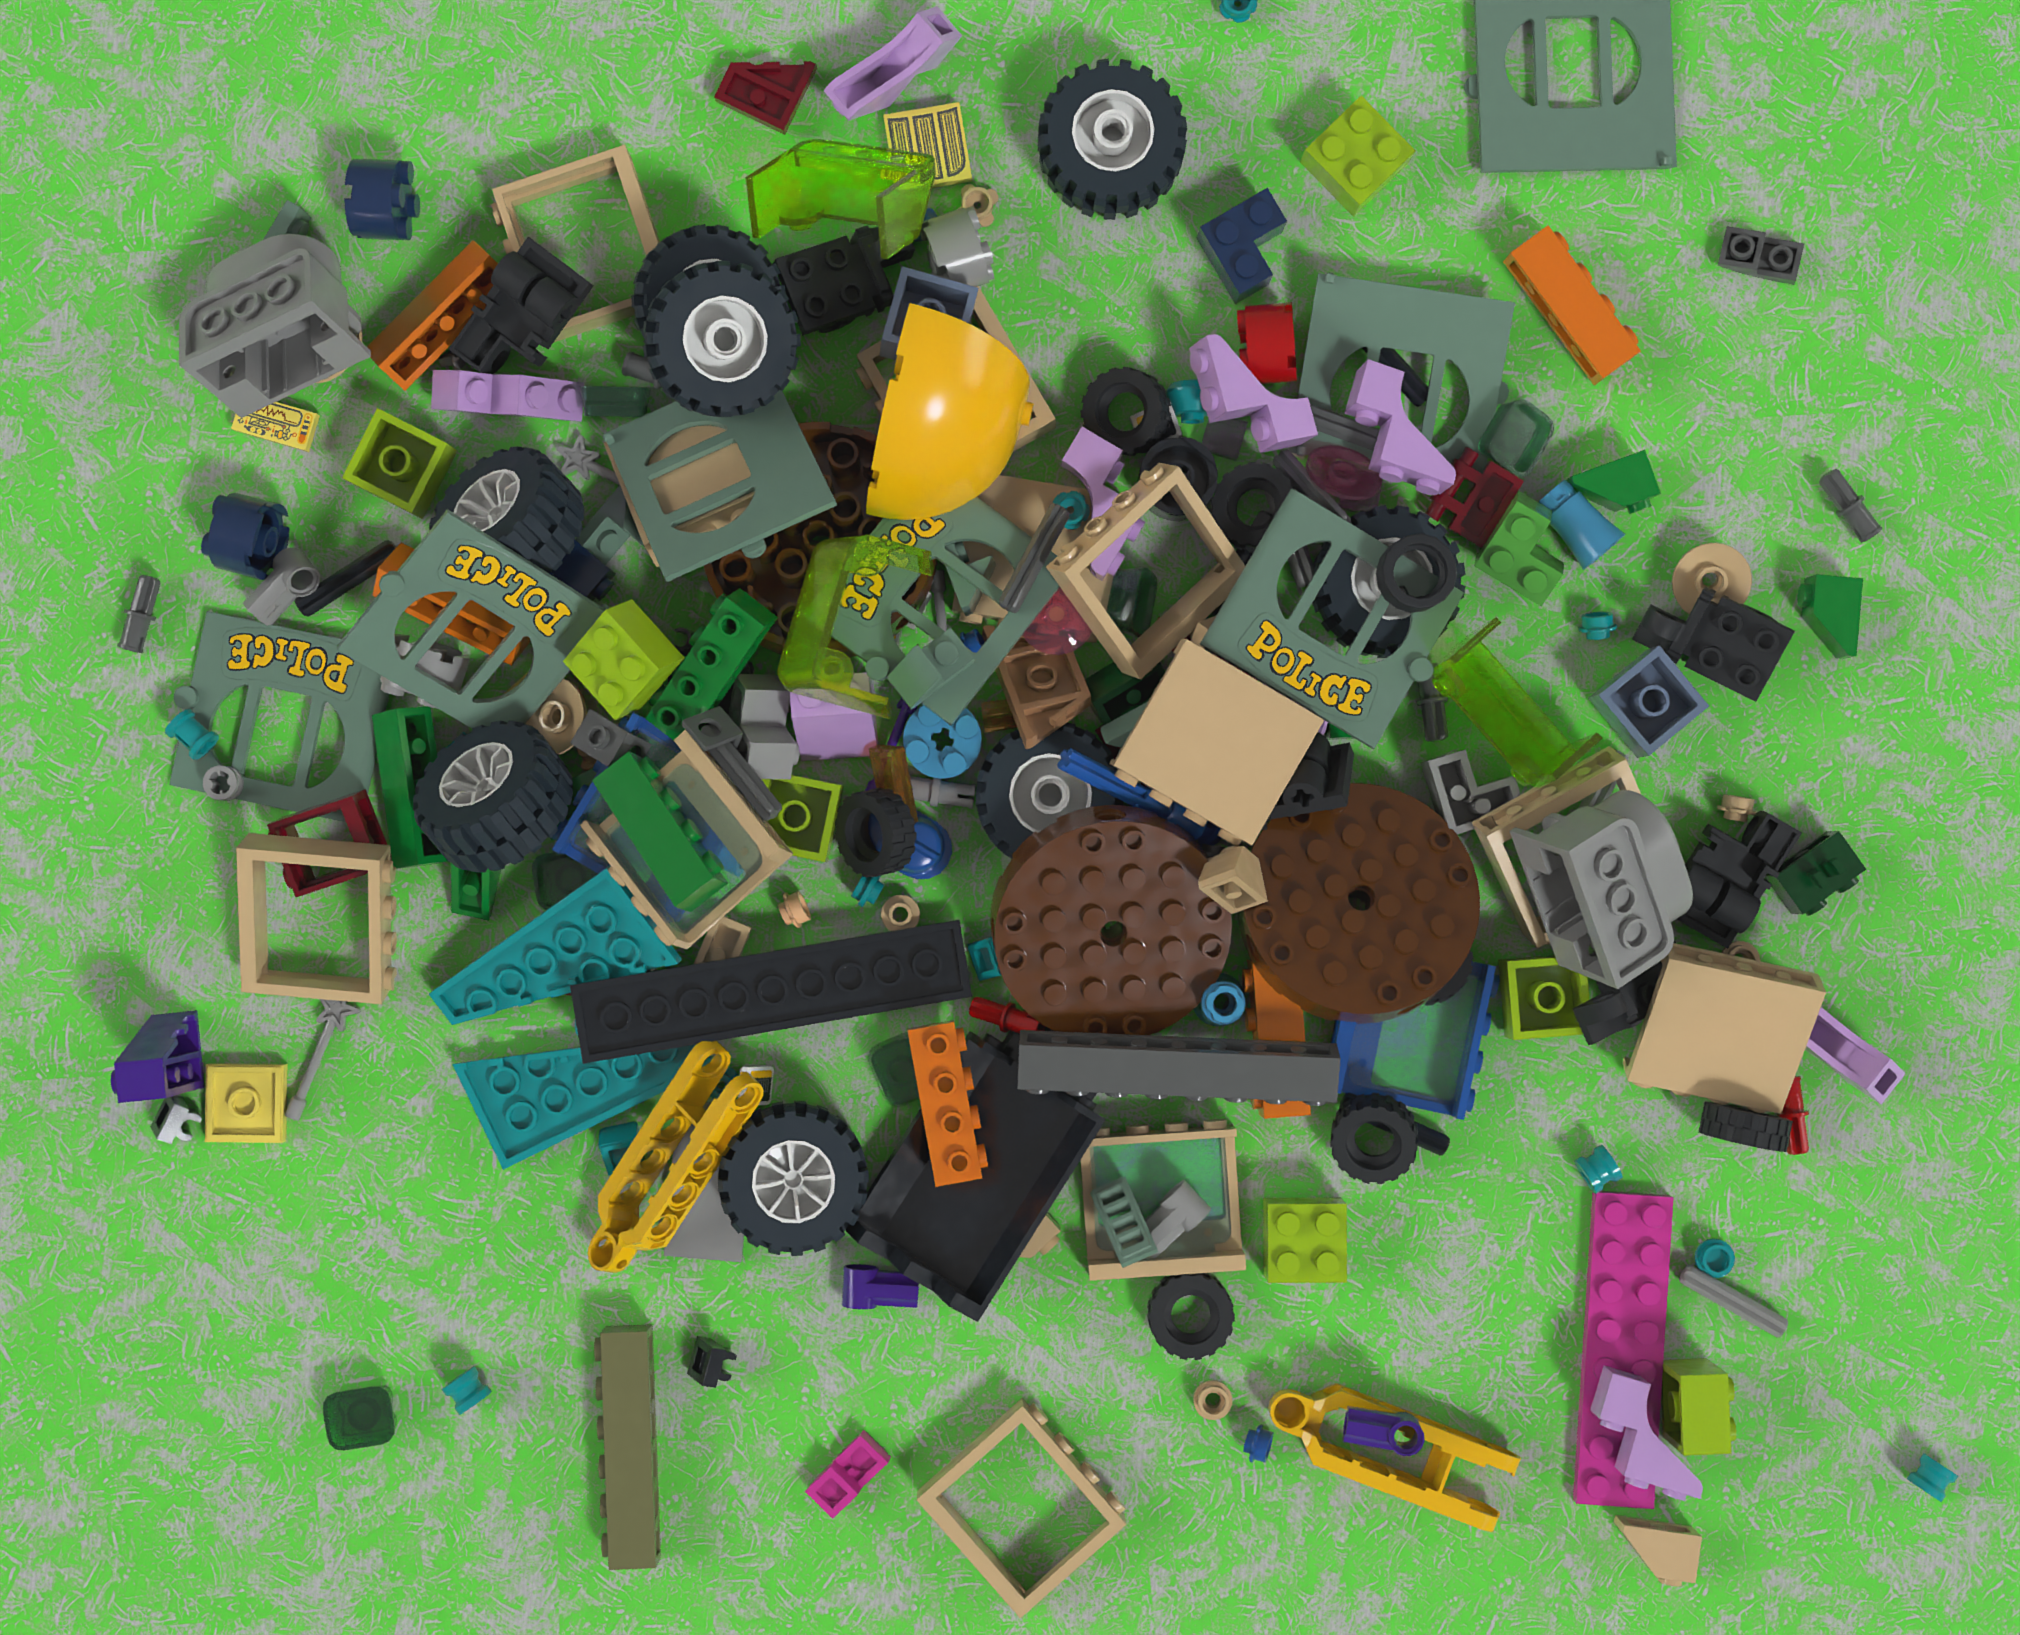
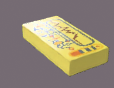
(280, 425)

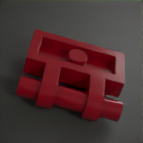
(1485, 502)

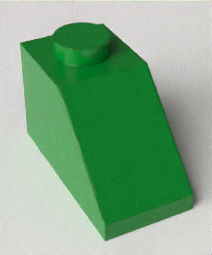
(1619, 484)
(1833, 611)
(473, 892)

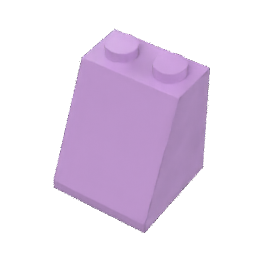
(833, 730)

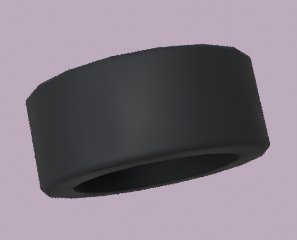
(1443, 559)

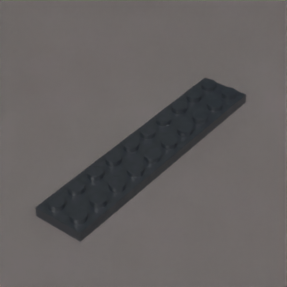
(770, 991)

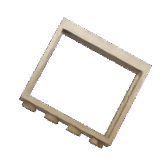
(565, 177)
(1043, 418)
(1187, 611)
(1530, 810)
(252, 917)
(973, 1547)

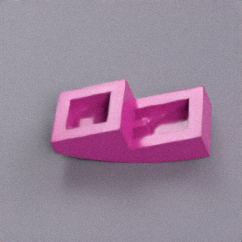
(848, 1474)

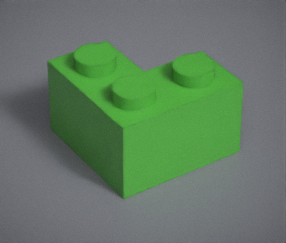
(1512, 552)

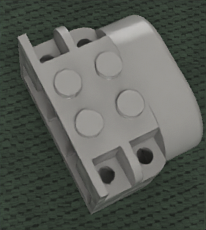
(270, 323)
(1607, 883)

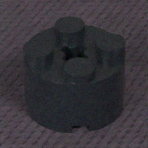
(1195, 463)

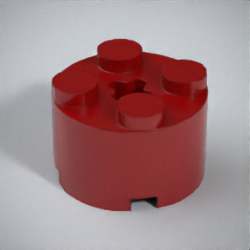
(1269, 342)

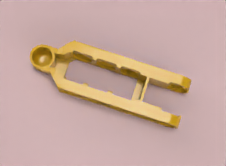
(713, 1130)
(1304, 1414)

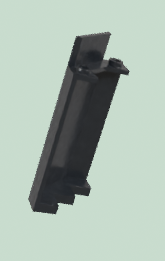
(972, 1232)

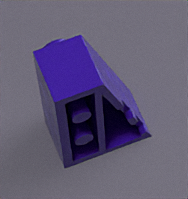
(160, 1059)

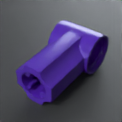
(868, 1286)
(1378, 1430)

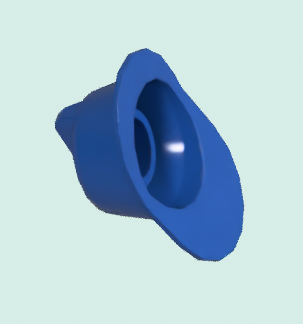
(931, 850)

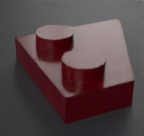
(766, 91)

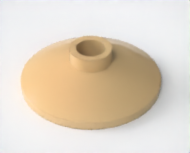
(1729, 566)
(564, 702)

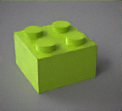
(1357, 156)
(399, 463)
(623, 659)
(806, 815)
(1540, 997)
(1305, 1240)
(1697, 1407)

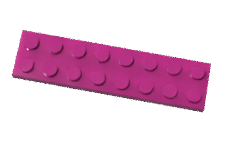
(1621, 1331)

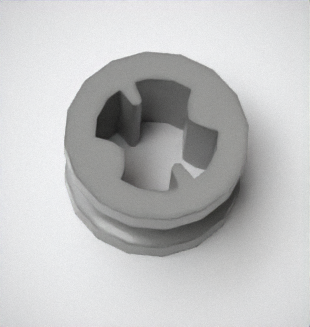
(211, 785)

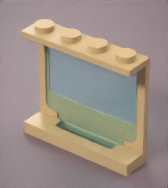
(729, 829)
(1153, 1166)

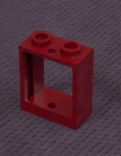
(361, 824)

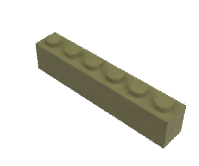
(629, 1447)

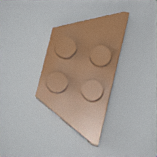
(1040, 689)

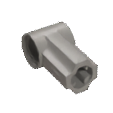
(291, 578)
(1178, 1212)

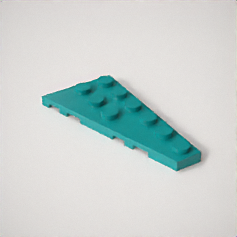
(577, 940)
(552, 1095)

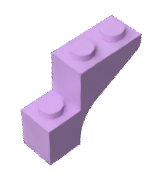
(887, 72)
(1234, 392)
(506, 395)
(1400, 448)
(1094, 463)
(1853, 1058)
(1642, 1456)

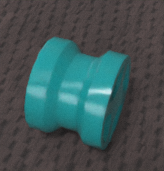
(1598, 1169)
(466, 1390)
(1932, 1477)

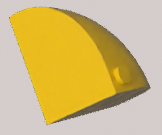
(945, 417)

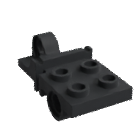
(838, 280)
(524, 309)
(1722, 641)
(1318, 782)
(1731, 875)
(1617, 1008)

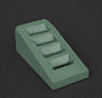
(1112, 1200)

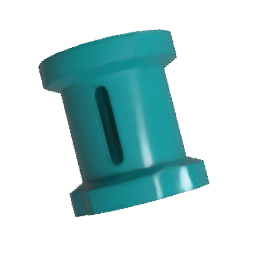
(191, 734)

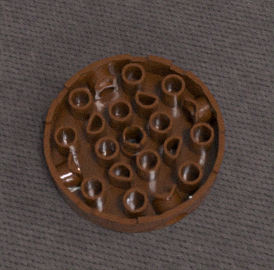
(779, 573)
(1100, 870)
(1415, 916)

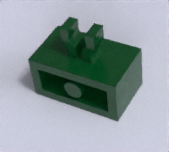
(1119, 693)
(1816, 873)

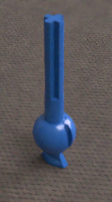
(1104, 779)

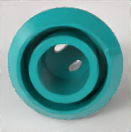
(1186, 401)

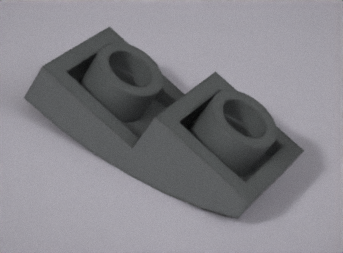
(1760, 256)

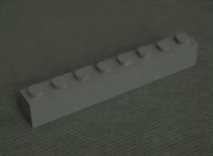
(1178, 1067)

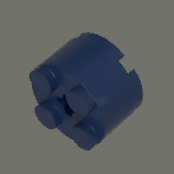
(381, 199)
(245, 534)

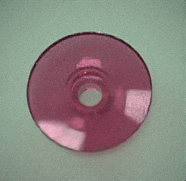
(1343, 472)
(1059, 636)

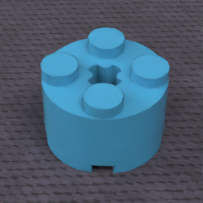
(953, 759)

